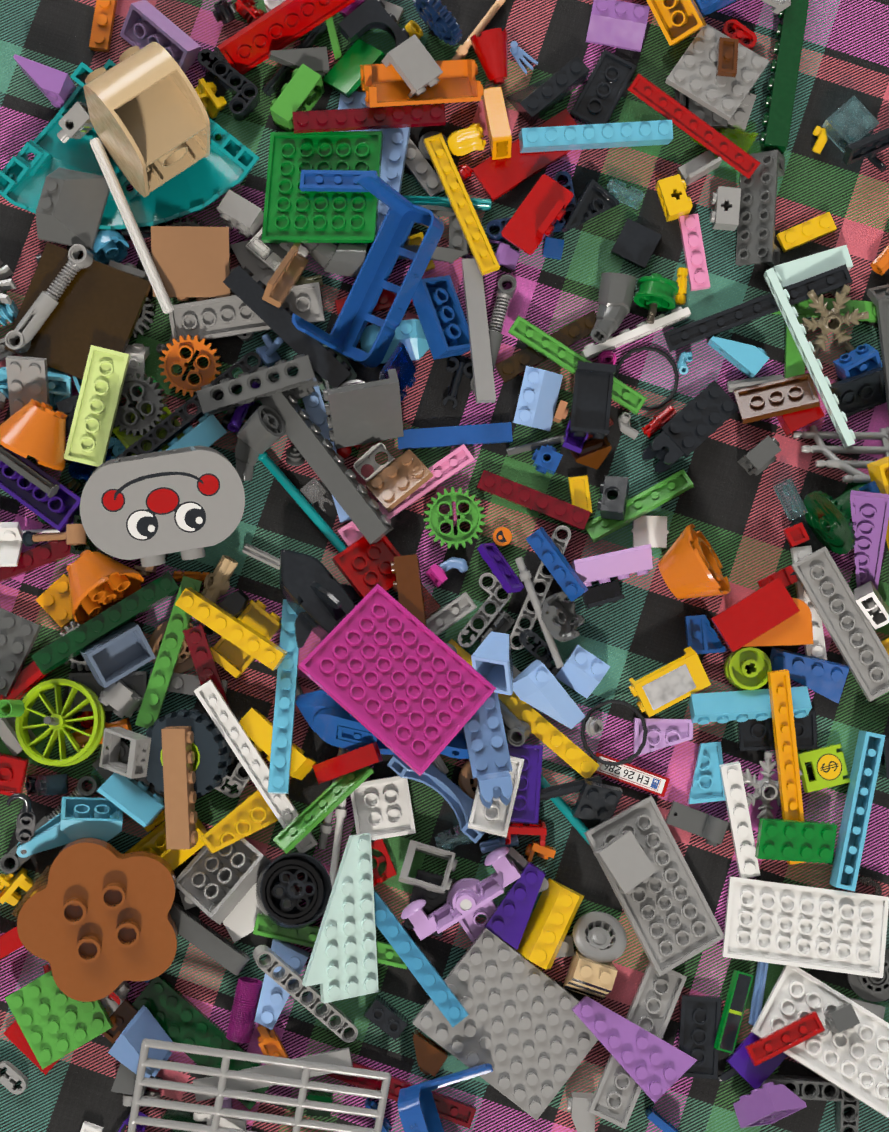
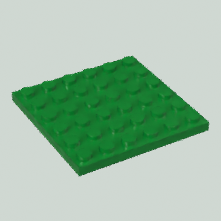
(320, 215)

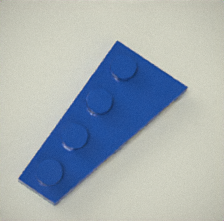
(815, 673)

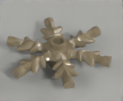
(836, 320)

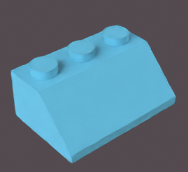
(133, 798)

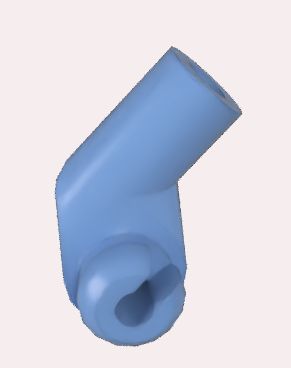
(454, 562)

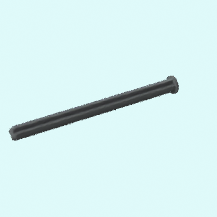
(28, 473)

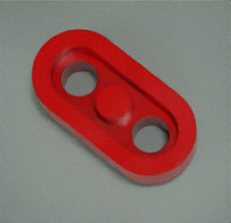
(740, 32)

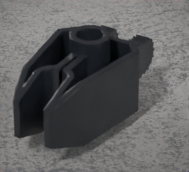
(233, 604)

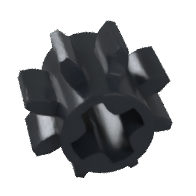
(224, 11)

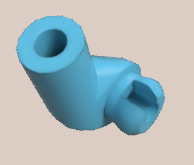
(683, 358)

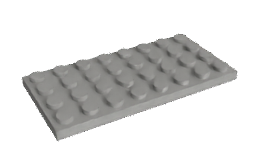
(670, 908)

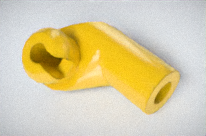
(821, 134)

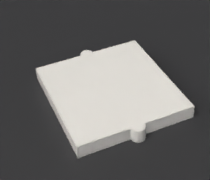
(650, 531)

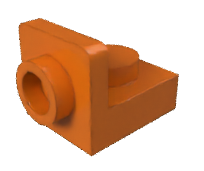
(542, 851)

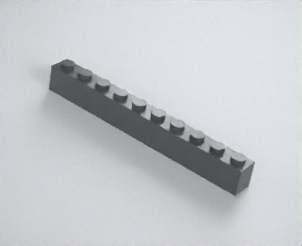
(330, 467)

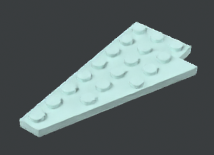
(346, 941)

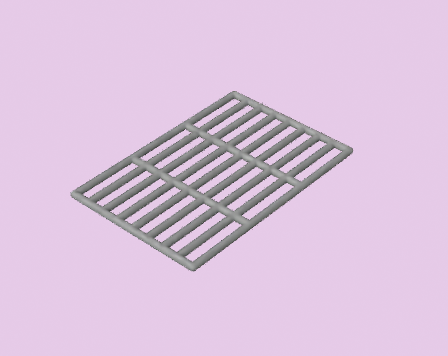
(220, 1091)

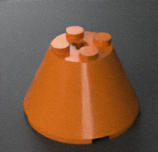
(37, 433)
(98, 584)

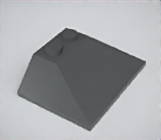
(71, 207)

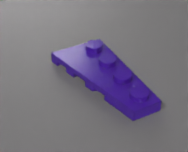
(515, 909)

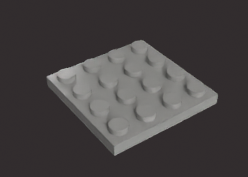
(697, 76)

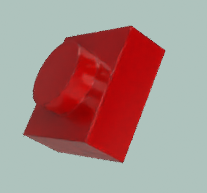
(796, 534)

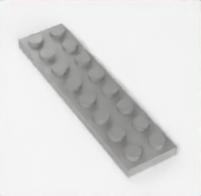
(233, 317)
(845, 621)
(652, 1011)

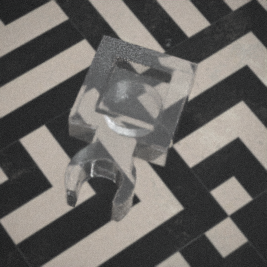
(314, 492)

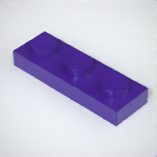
(500, 567)

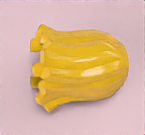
(466, 140)

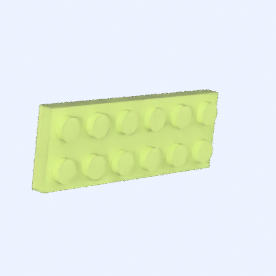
(97, 406)

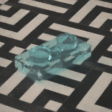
(790, 499)

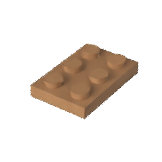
(399, 480)

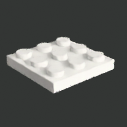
(383, 808)

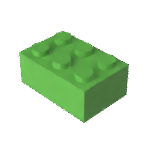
(297, 95)

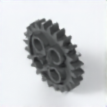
(150, 395)

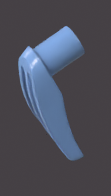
(518, 53)

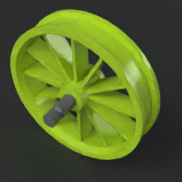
(60, 723)

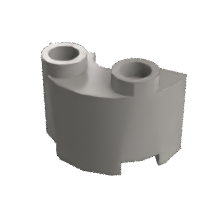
(121, 698)

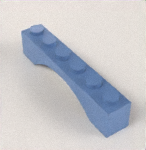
(452, 793)

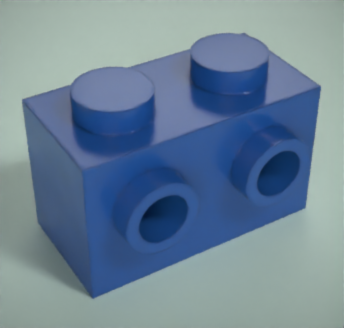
(857, 361)

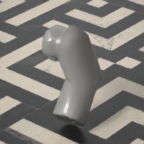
(625, 426)

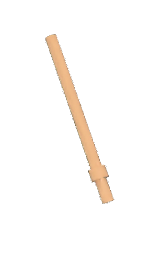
(462, 50)

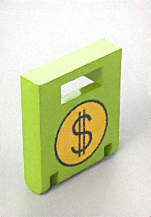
(827, 767)

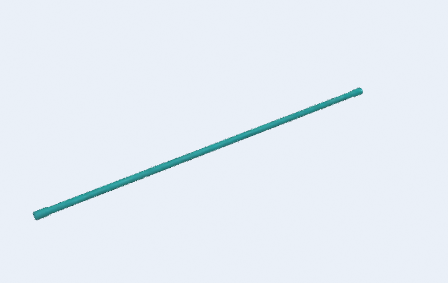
(340, 546)

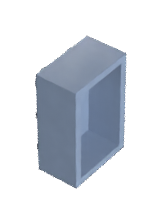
(118, 654)

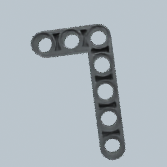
(817, 1093)

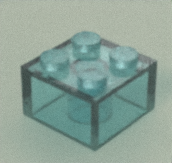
(850, 123)

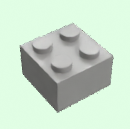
(240, 214)

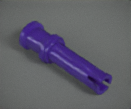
(240, 413)

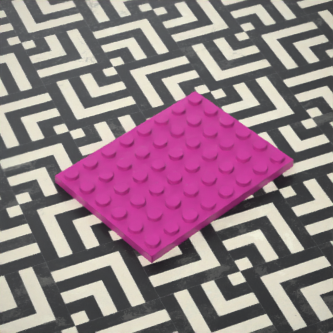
(397, 679)

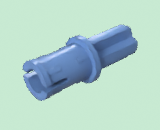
(492, 844)

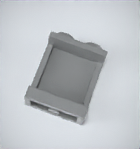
(414, 65)
(626, 862)

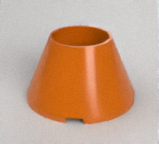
(693, 567)

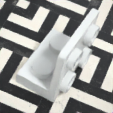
(10, 543)

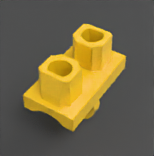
(207, 92)
(8, 893)

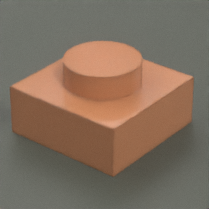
(561, 412)

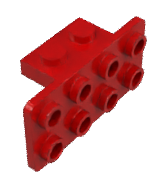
(537, 214)

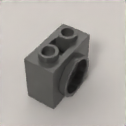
(760, 456)

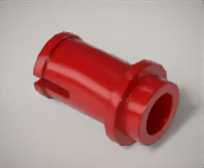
(465, 172)

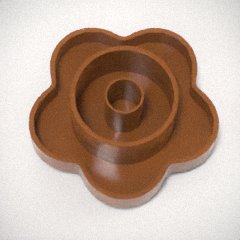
(102, 918)

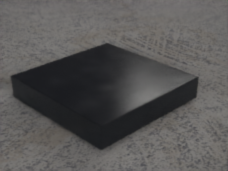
(636, 243)

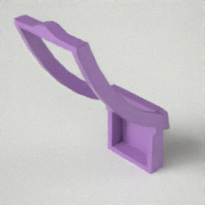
(505, 255)

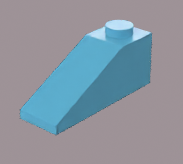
(743, 356)

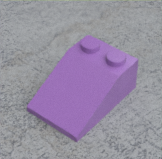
(51, 82)

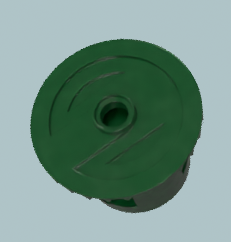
(832, 518)

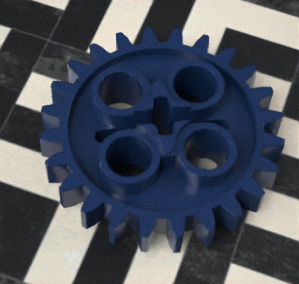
(439, 20)

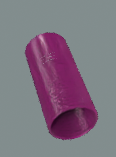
(243, 1015)

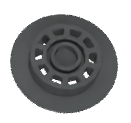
(871, 993)

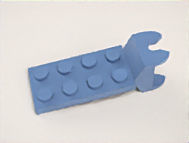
(489, 753)

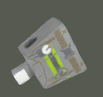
(75, 123)

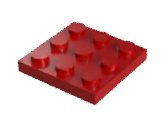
(368, 565)

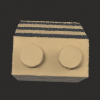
(590, 977)

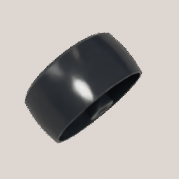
(273, 905)

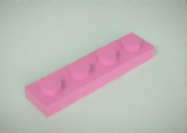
(694, 252)

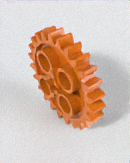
(175, 356)

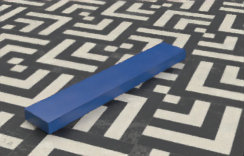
(455, 436)

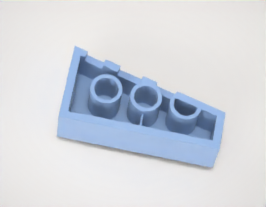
(272, 994)

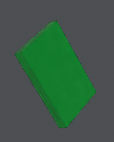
(345, 74)

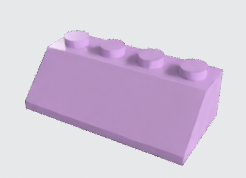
(148, 25)
(614, 564)

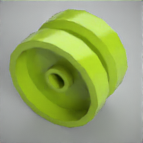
(758, 665)

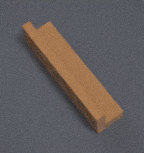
(285, 277)

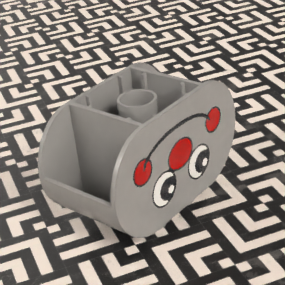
(162, 504)

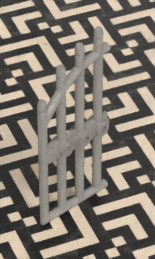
(848, 466)

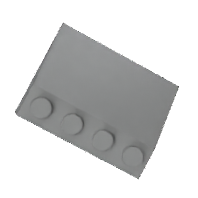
(221, 878)

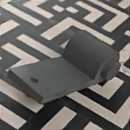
(698, 823)

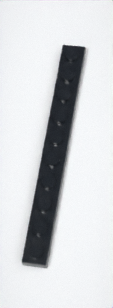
(755, 309)

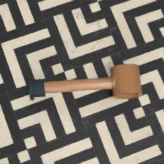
(74, 535)

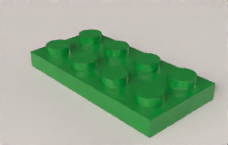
(795, 840)

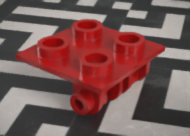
(248, 10)

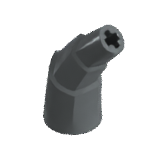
(339, 258)
(614, 304)
(255, 437)

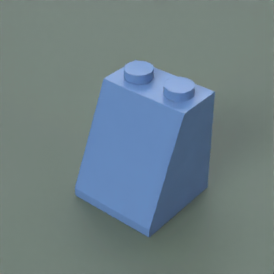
(128, 1045)

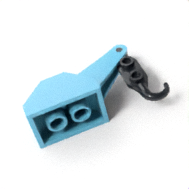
(78, 819)

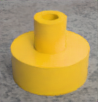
(413, 28)

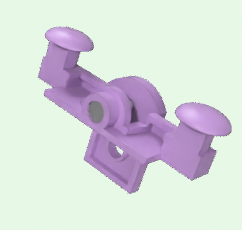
(466, 900)

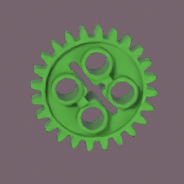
(471, 517)

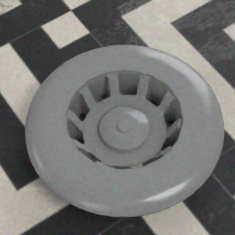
(596, 943)

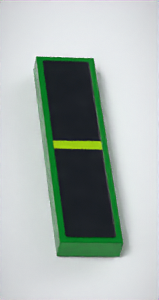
(733, 1011)

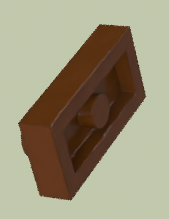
(727, 57)
(120, 1020)

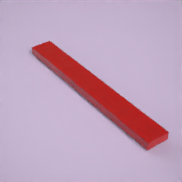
(694, 126)

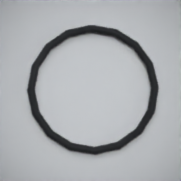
(671, 362)
(644, 733)

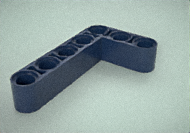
(501, 223)

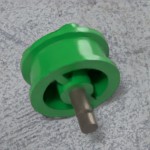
(656, 294)

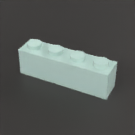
(812, 265)

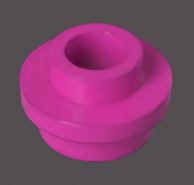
(607, 354)

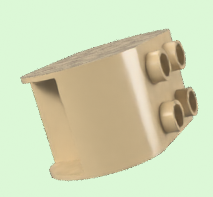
(148, 116)

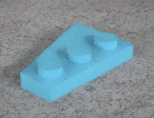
(707, 778)

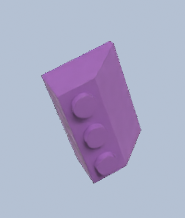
(617, 24)
(767, 1105)

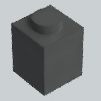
(841, 1018)

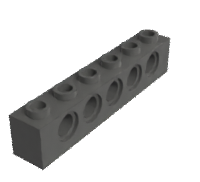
(267, 388)

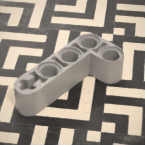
(481, 614)

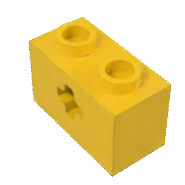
(671, 207)

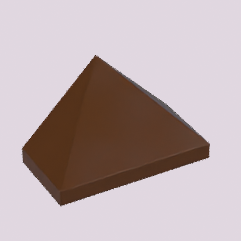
(593, 453)

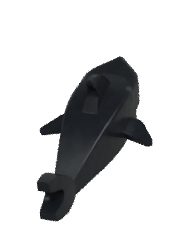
(313, 595)

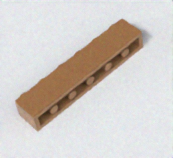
(179, 787)

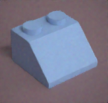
(582, 671)

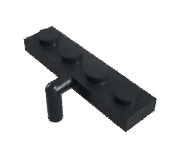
(868, 147)

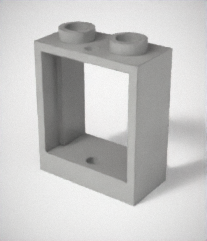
(138, 752)
(430, 850)

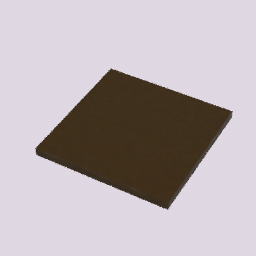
(93, 310)

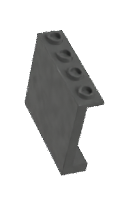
(364, 412)

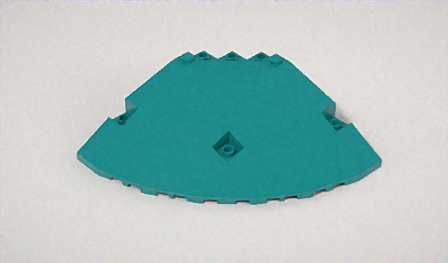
(184, 194)

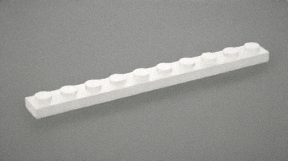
(249, 757)

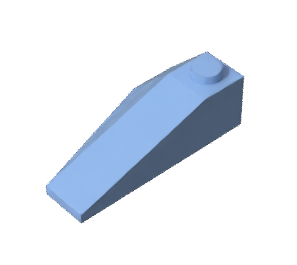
(543, 691)

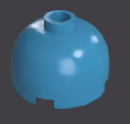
(109, 246)

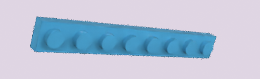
(418, 963)

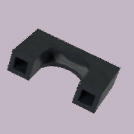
(371, 16)

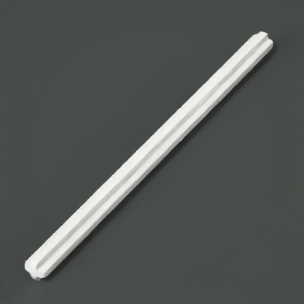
(131, 225)

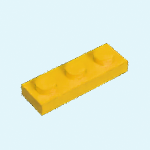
(806, 232)

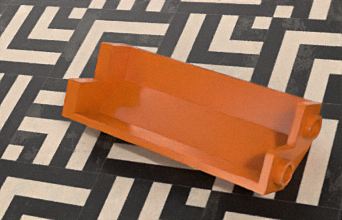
(387, 88)

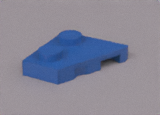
(702, 636)

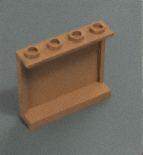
(192, 260)

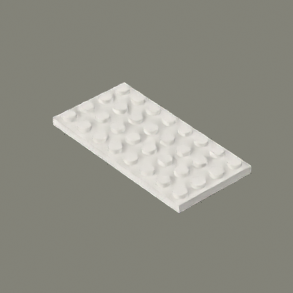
(806, 927)
(849, 1059)

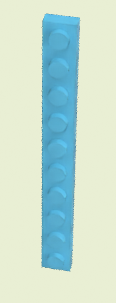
(284, 706)

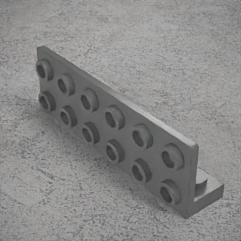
(758, 212)

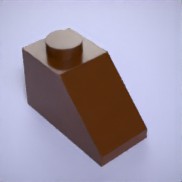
(428, 1054)

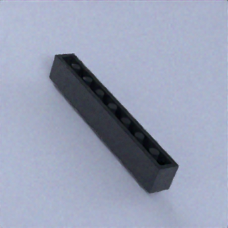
(280, 321)

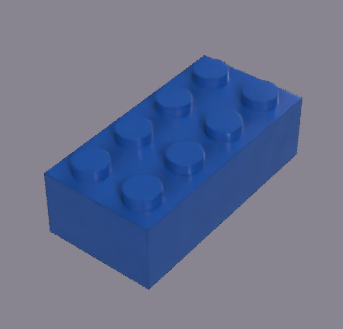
(441, 317)

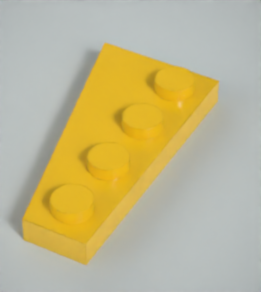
(239, 823)

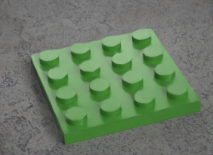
(54, 1021)

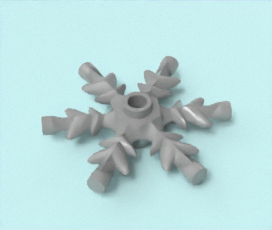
(760, 785)

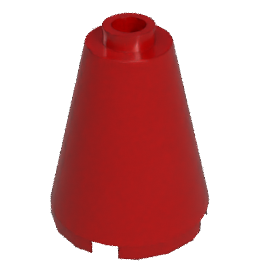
(493, 53)

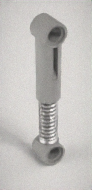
(47, 300)

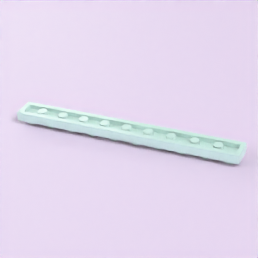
(806, 351)

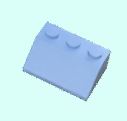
(538, 398)

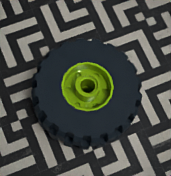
(208, 745)

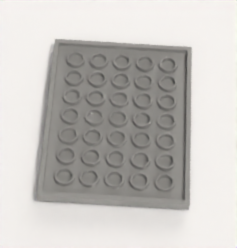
(514, 1023)

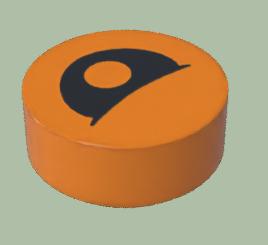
(502, 536)

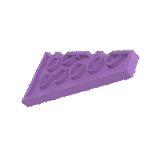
(642, 1055)

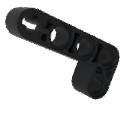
(227, 79)

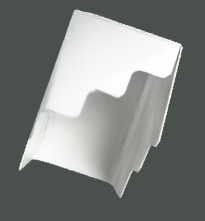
(371, 460)

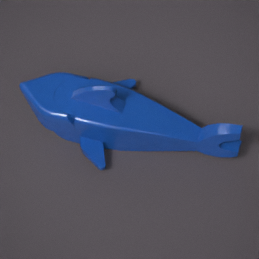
(342, 730)

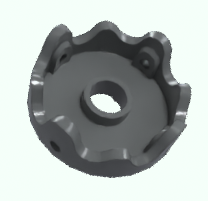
(561, 617)

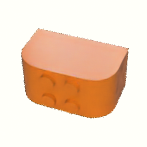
(791, 632)

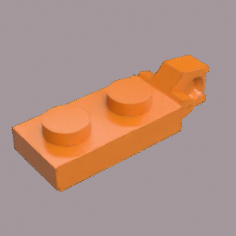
(270, 1043)

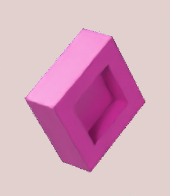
(436, 575)

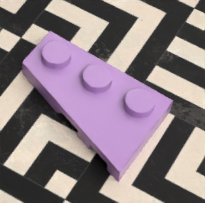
(661, 733)

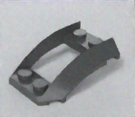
(458, 245)

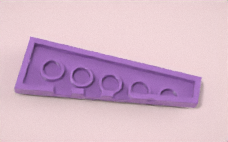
(870, 525)

